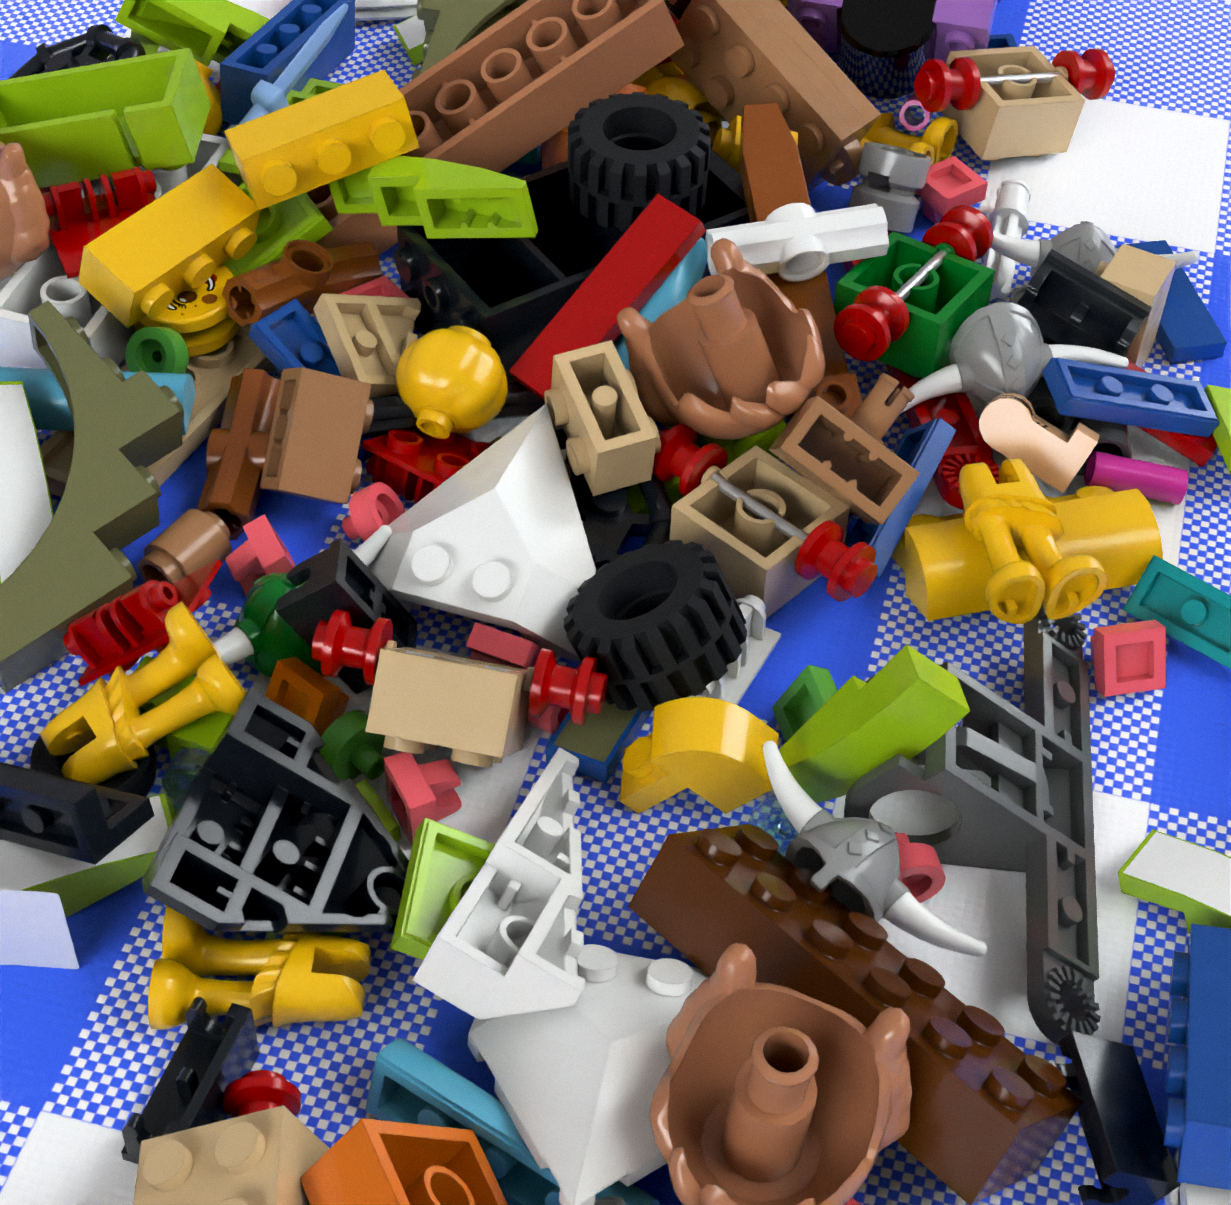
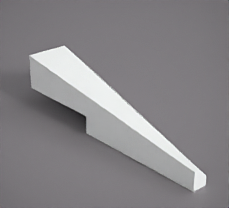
(515, 929)

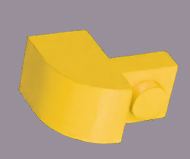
(698, 747)

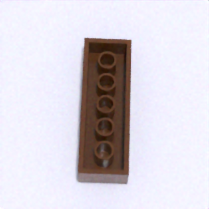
(977, 1101)

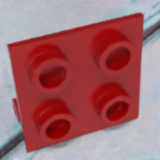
(81, 220)
(417, 462)
(134, 623)

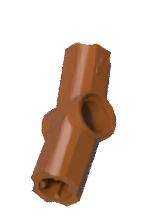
(301, 274)
(239, 450)

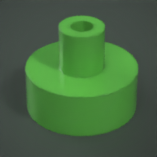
(157, 351)
(351, 749)

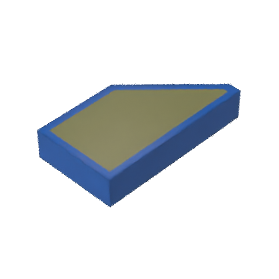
(599, 741)

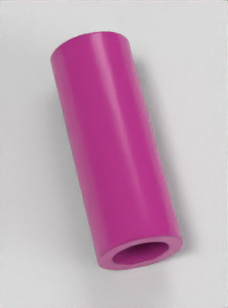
(910, 122)
(1124, 473)

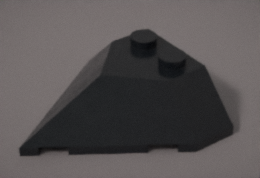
(276, 837)

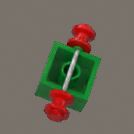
(916, 295)

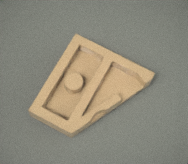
(368, 335)

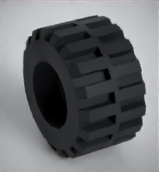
(631, 151)
(657, 624)

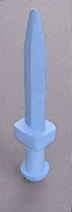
(272, 97)

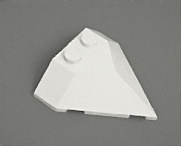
(496, 540)
(588, 1071)

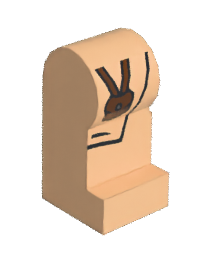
(1048, 452)

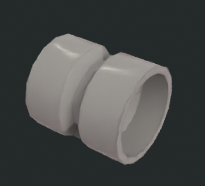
(906, 174)

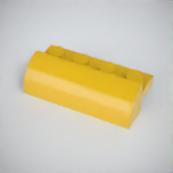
(951, 569)

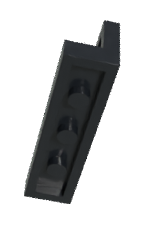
(66, 814)

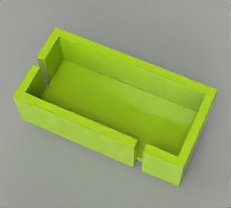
(106, 117)

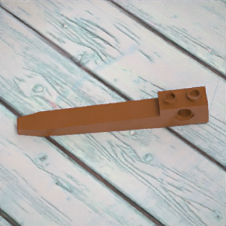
(771, 179)

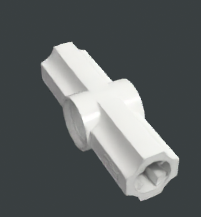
(805, 242)

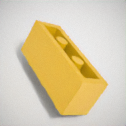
(322, 139)
(169, 246)

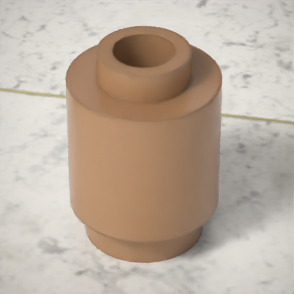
(185, 547)

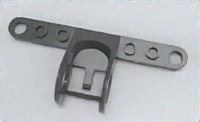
(1030, 818)

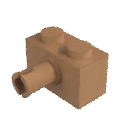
(317, 436)
(848, 453)

